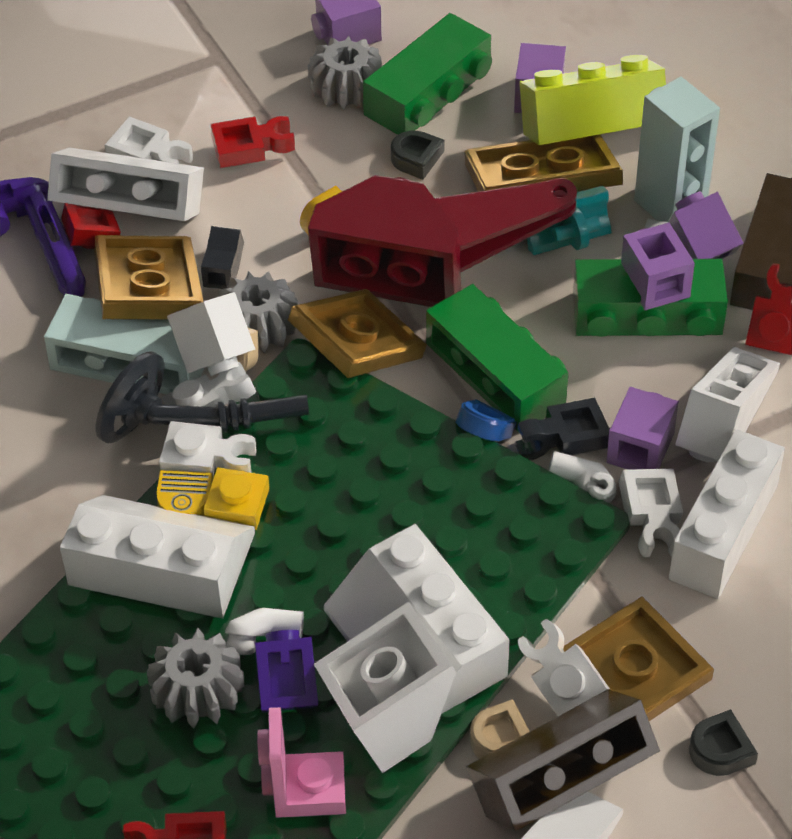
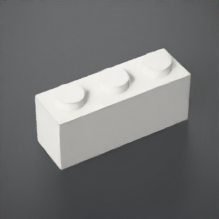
(125, 184)
(726, 514)

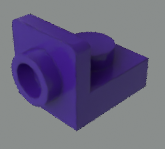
(286, 671)

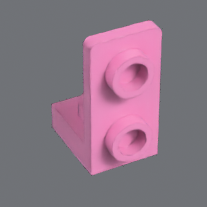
(300, 782)

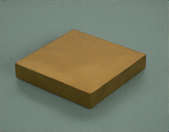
(357, 332)
(644, 657)

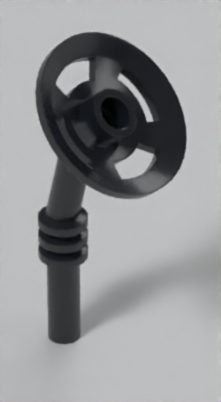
(141, 404)

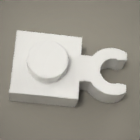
(147, 142)
(202, 392)
(203, 449)
(655, 503)
(566, 676)

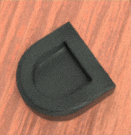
(416, 152)
(721, 745)

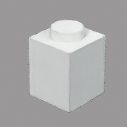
(211, 334)

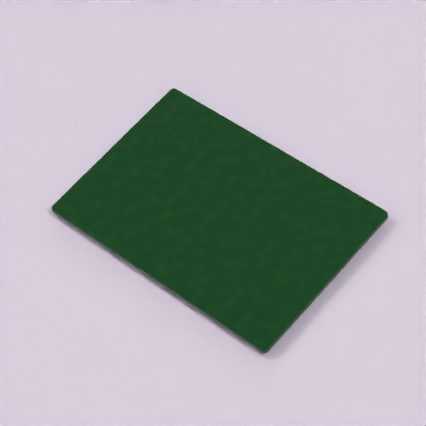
(367, 462)

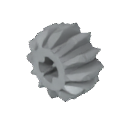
(340, 69)
(264, 307)
(195, 678)

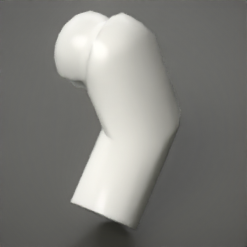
(584, 474)
(245, 628)

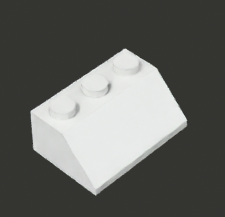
(155, 554)
(414, 572)

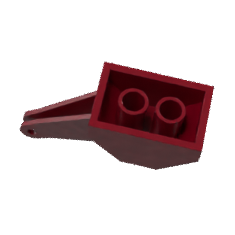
(414, 246)

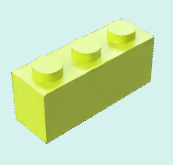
(589, 100)

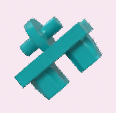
(586, 223)

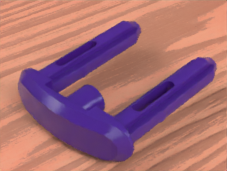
(29, 198)

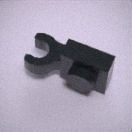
(570, 426)

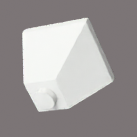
(390, 685)

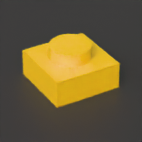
(237, 496)

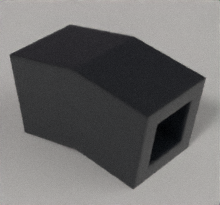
(222, 257)

